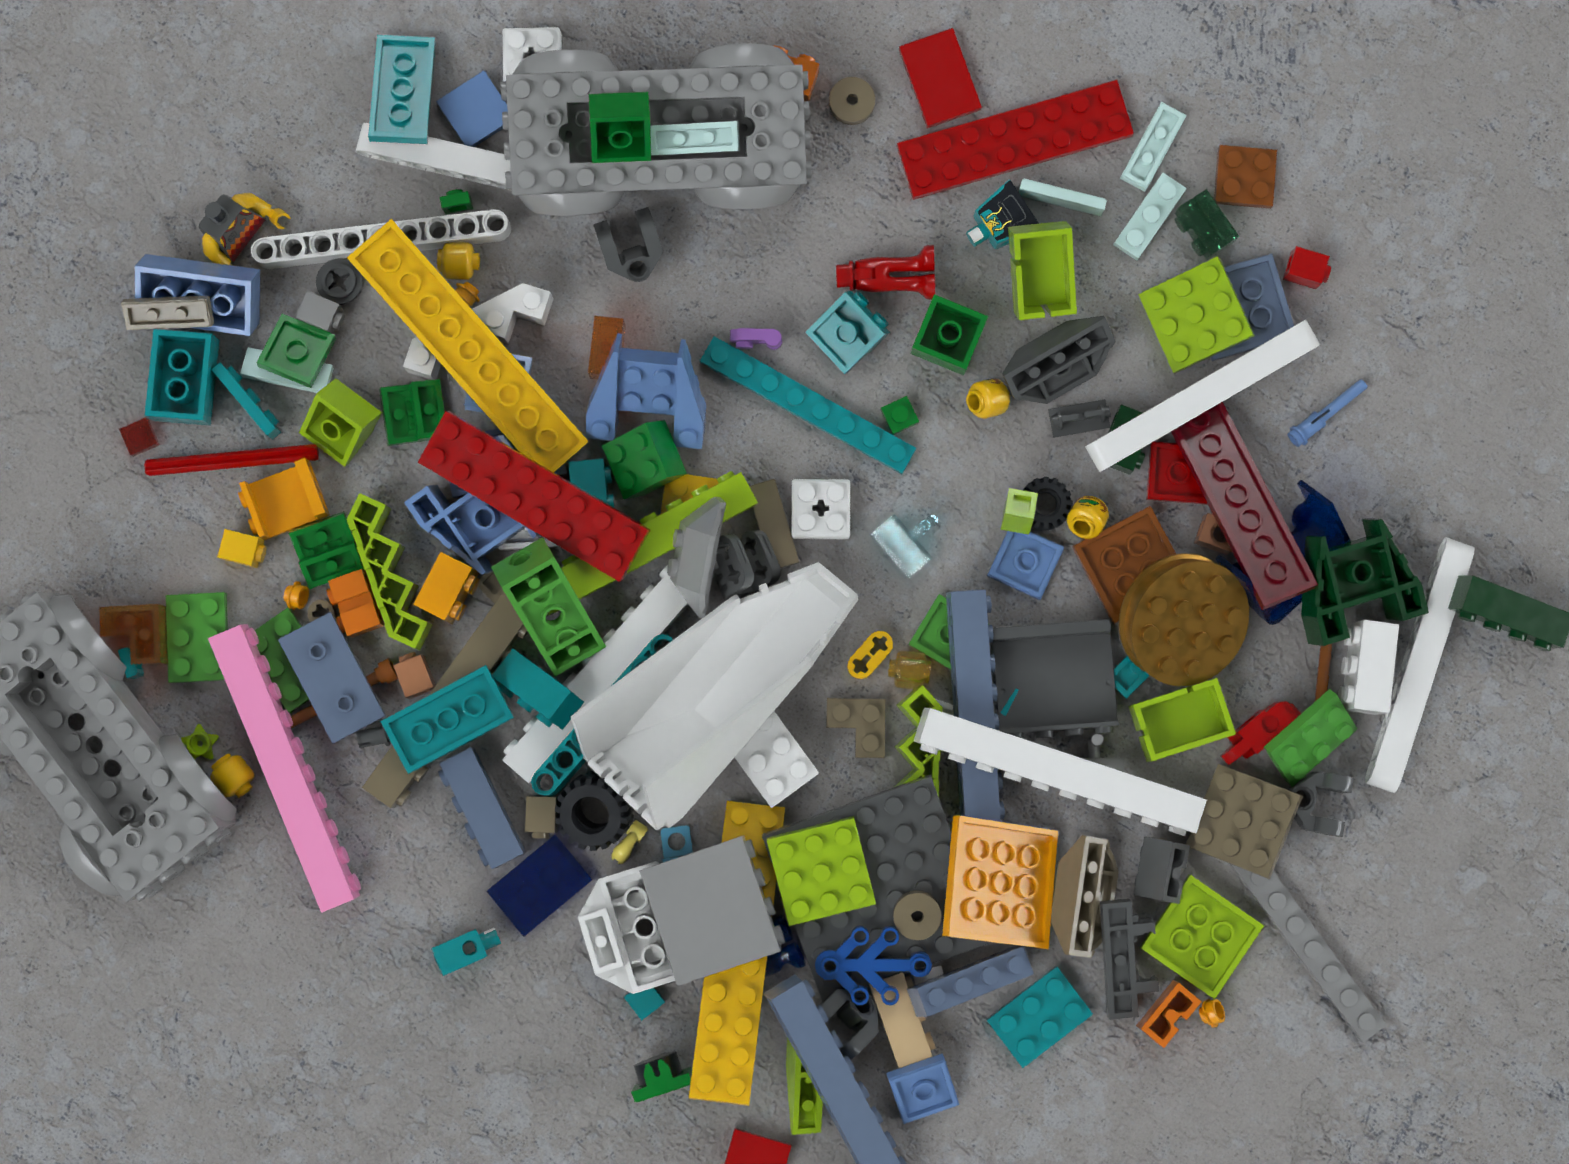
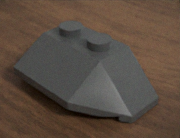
(1059, 360)

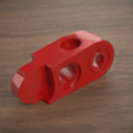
(1259, 730)

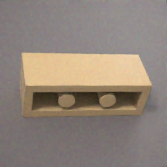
(902, 1025)

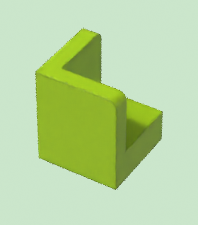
(1019, 511)

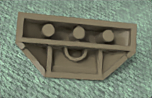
(1082, 881)

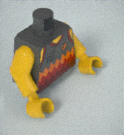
(233, 223)

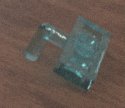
(904, 544)

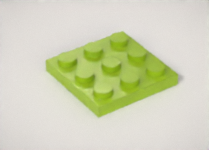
(1196, 315)
(821, 870)
(1202, 937)

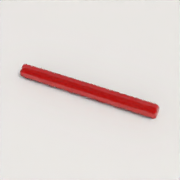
(230, 459)

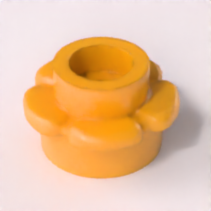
(468, 293)
(296, 595)
(1212, 1012)

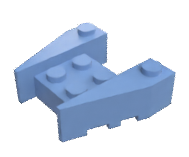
(648, 384)
(467, 525)

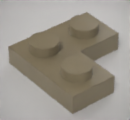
(866, 717)

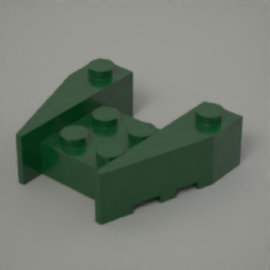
(1355, 575)

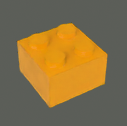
(447, 588)

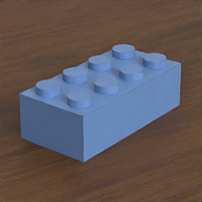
(231, 289)

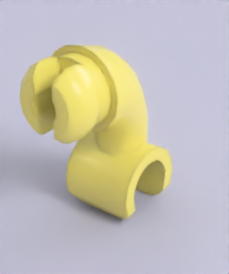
(624, 848)

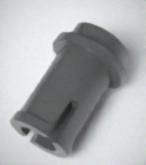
(372, 737)

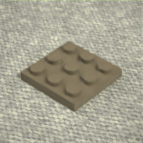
(1245, 821)

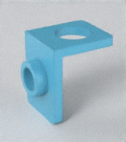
(669, 853)

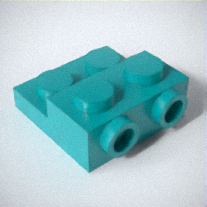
(848, 330)

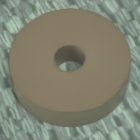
(855, 88)
(921, 928)

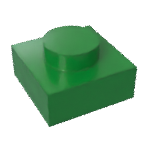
(456, 201)
(899, 415)

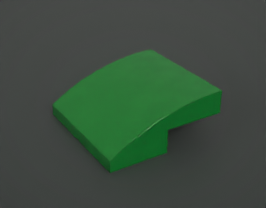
(411, 411)
(326, 549)

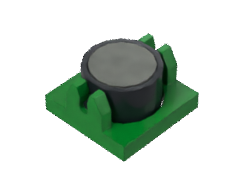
(660, 1076)

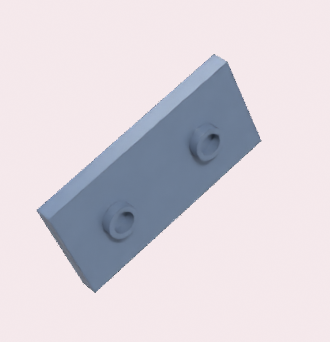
(332, 677)

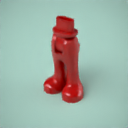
(873, 274)

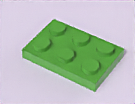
(189, 625)
(280, 668)
(1310, 737)

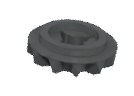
(343, 268)

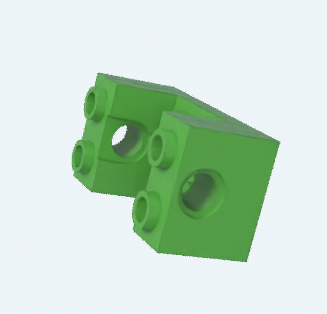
(538, 586)

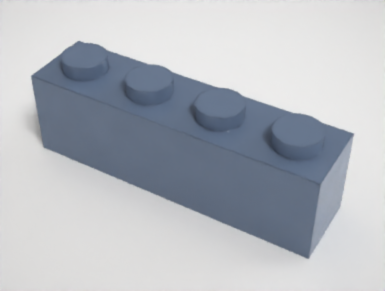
(482, 808)
(970, 981)

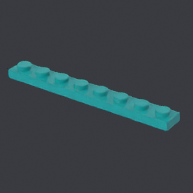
(807, 405)

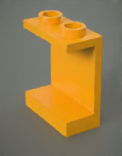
(283, 501)

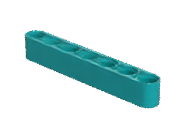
(570, 743)

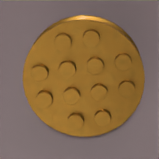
(1183, 619)

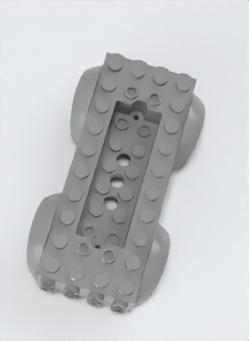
(724, 83)
(117, 830)

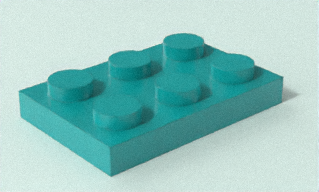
(1039, 1016)

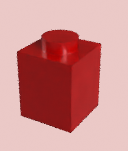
(1307, 268)

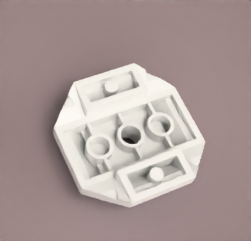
(612, 936)

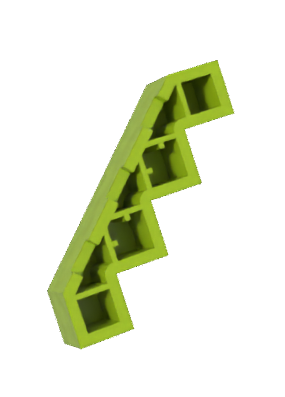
(379, 560)
(922, 761)

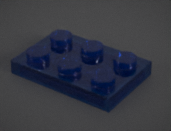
(539, 885)

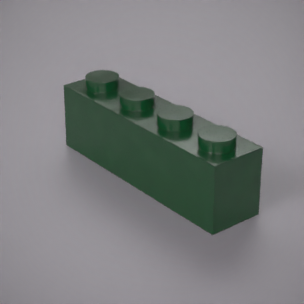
(1510, 611)

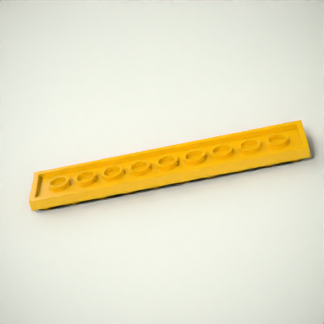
(466, 347)
(734, 996)

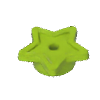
(208, 740)

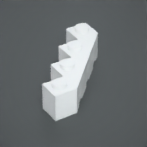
(498, 315)

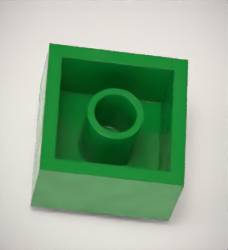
(620, 127)
(949, 334)
(644, 459)

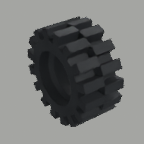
(1062, 498)

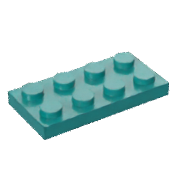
(402, 89)
(447, 719)

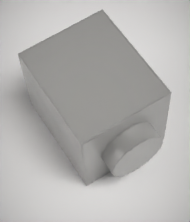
(320, 312)

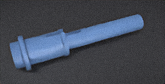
(1300, 434)

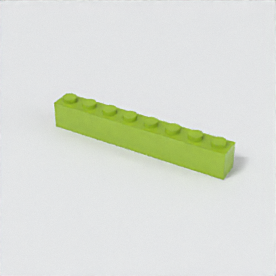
(731, 488)

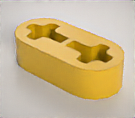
(865, 649)

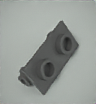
(1079, 418)

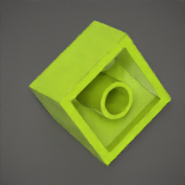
(339, 421)

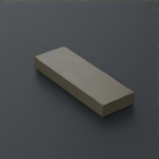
(167, 312)
(773, 522)

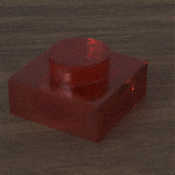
(139, 437)

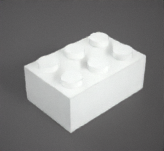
(1369, 667)
(775, 761)

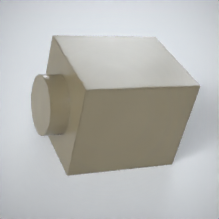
(541, 816)

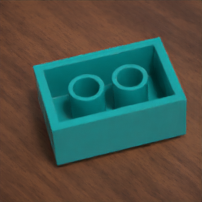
(181, 377)

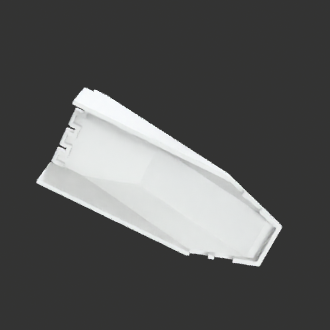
(703, 695)

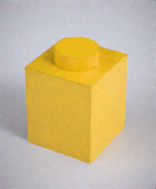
(242, 548)

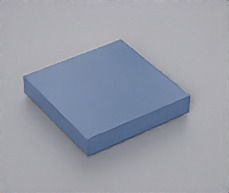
(474, 109)
(1025, 562)
(923, 1088)

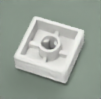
(522, 42)
(806, 522)

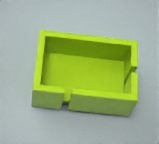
(1042, 270)
(1182, 720)

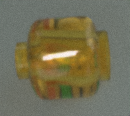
(909, 669)

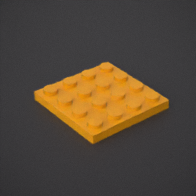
(1000, 882)

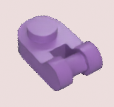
(747, 337)

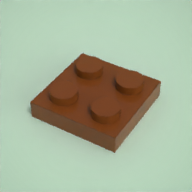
(1245, 176)

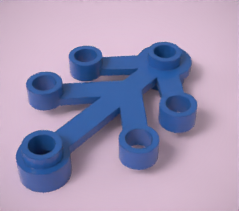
(867, 965)

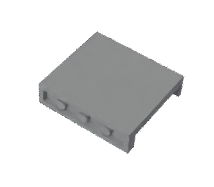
(712, 910)

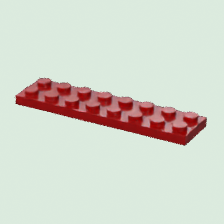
(1015, 139)
(534, 496)

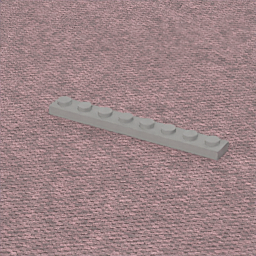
(1314, 953)

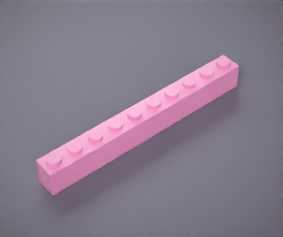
(285, 767)

